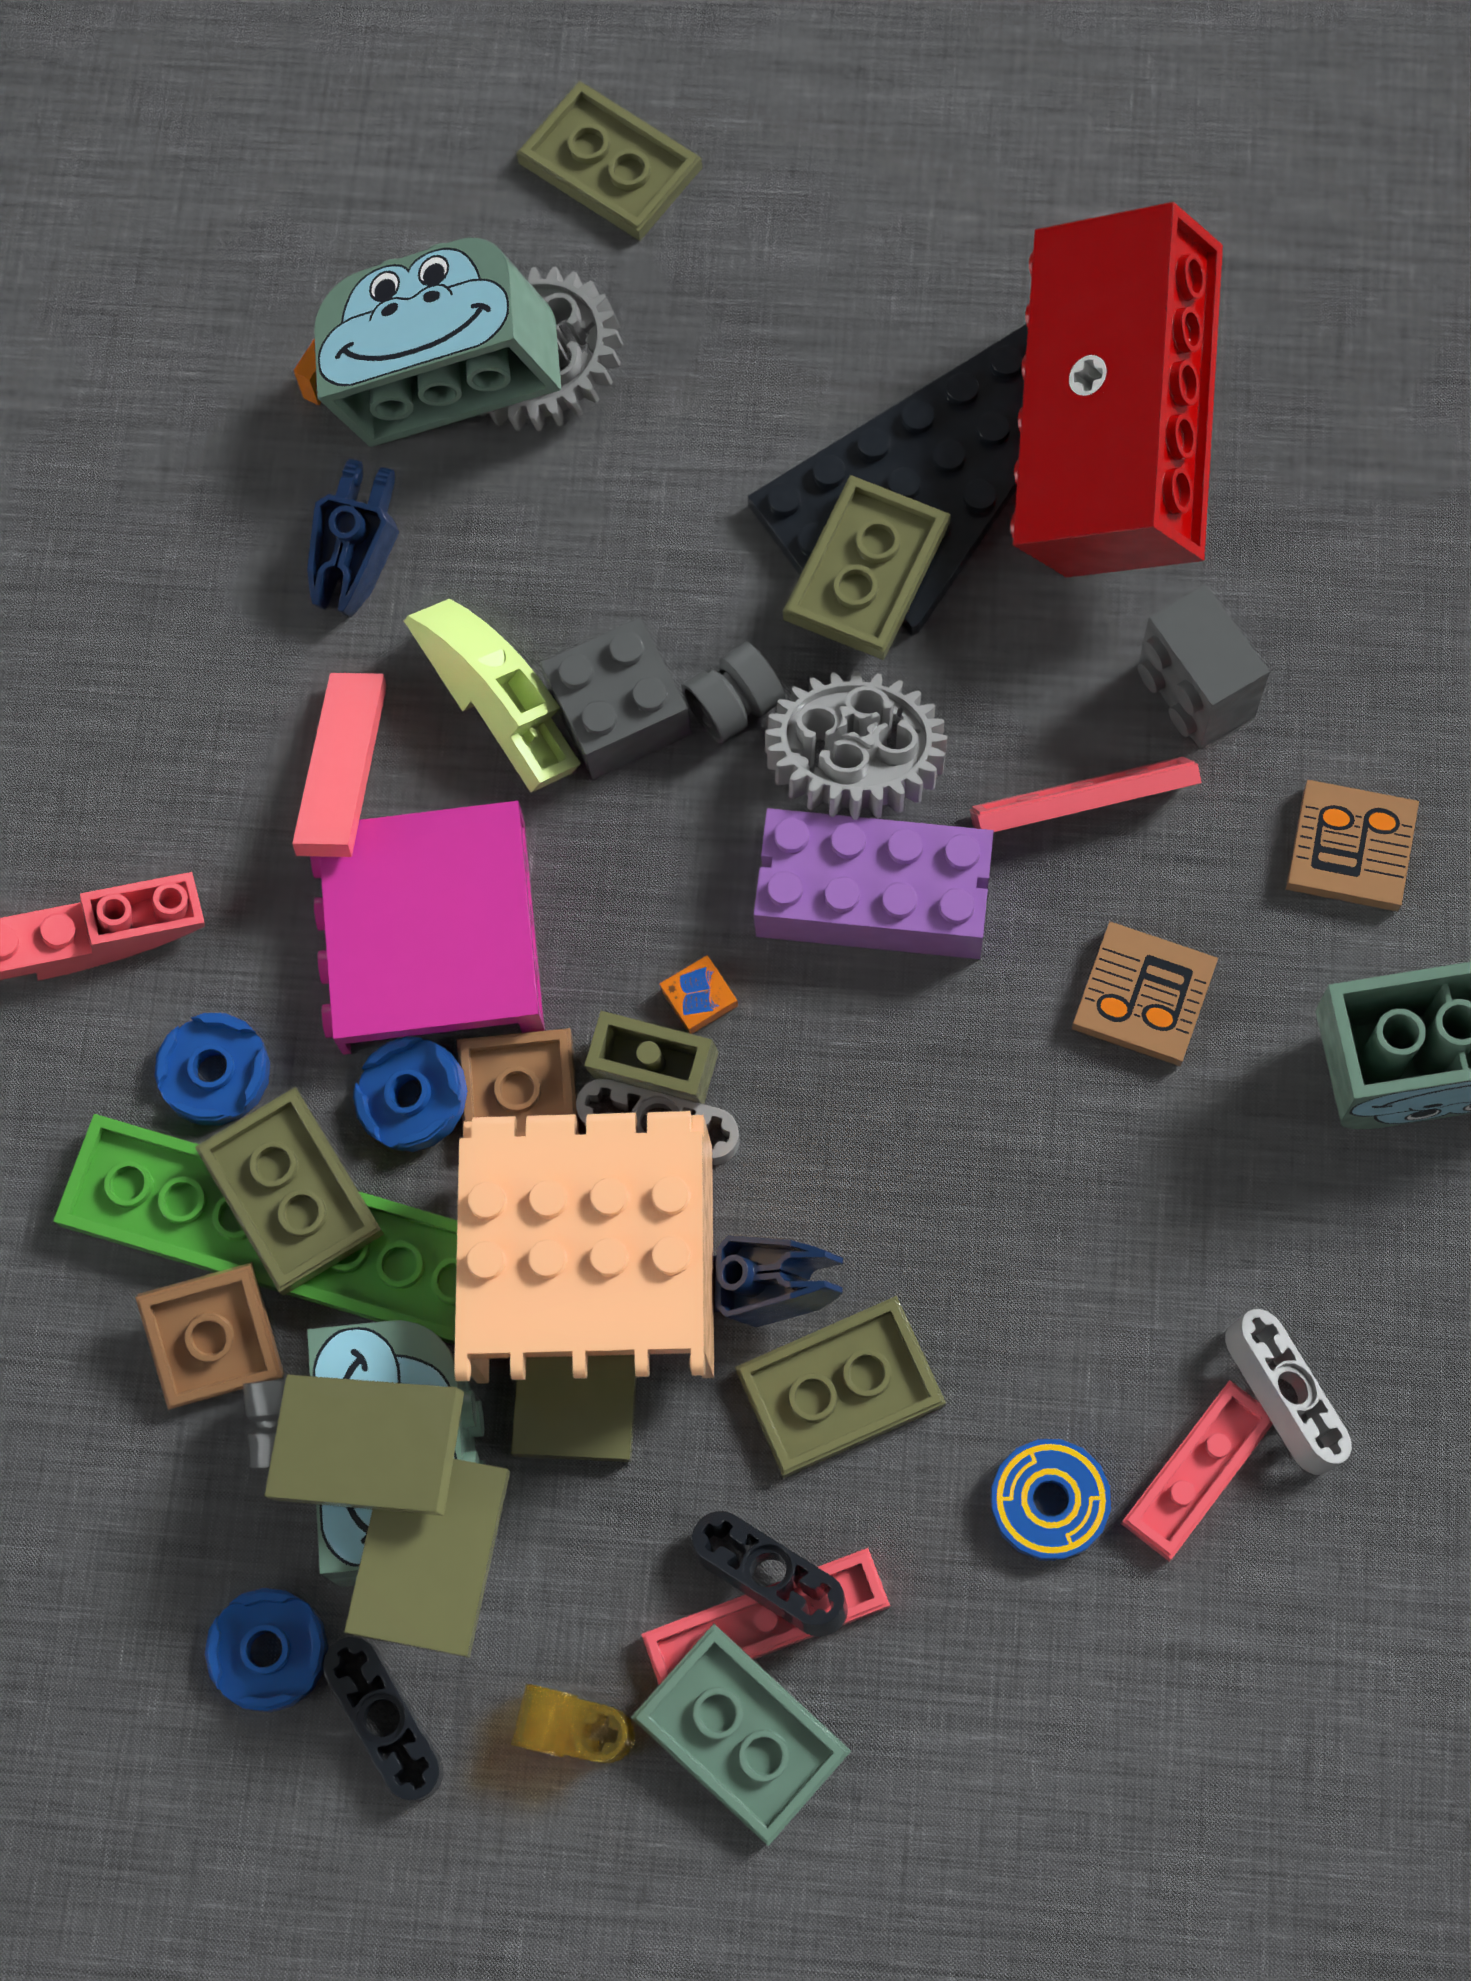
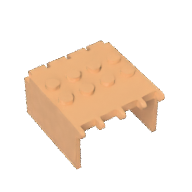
(584, 1242)

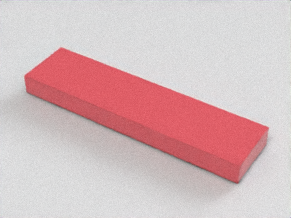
(340, 765)
(1085, 794)
(758, 1628)

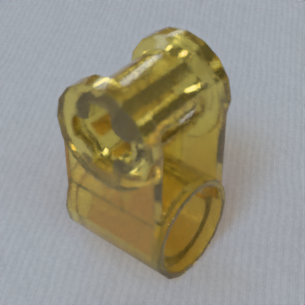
(562, 1726)

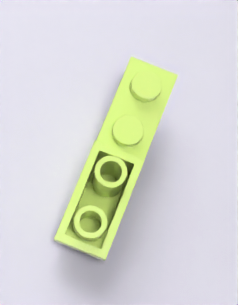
(495, 679)

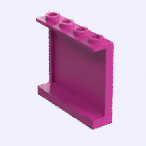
(429, 926)

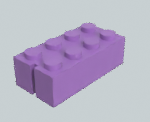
(873, 883)

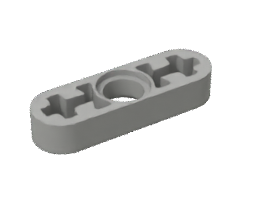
(648, 1099)
(1297, 1435)

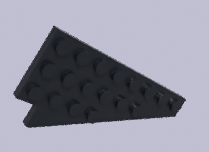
(938, 446)

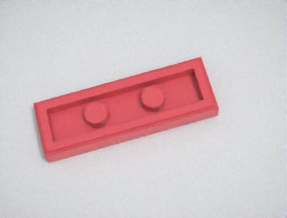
(1198, 1471)

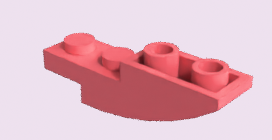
(100, 928)

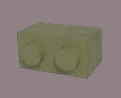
(651, 1057)

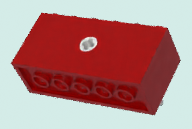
(1118, 392)

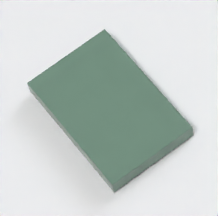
(741, 1734)

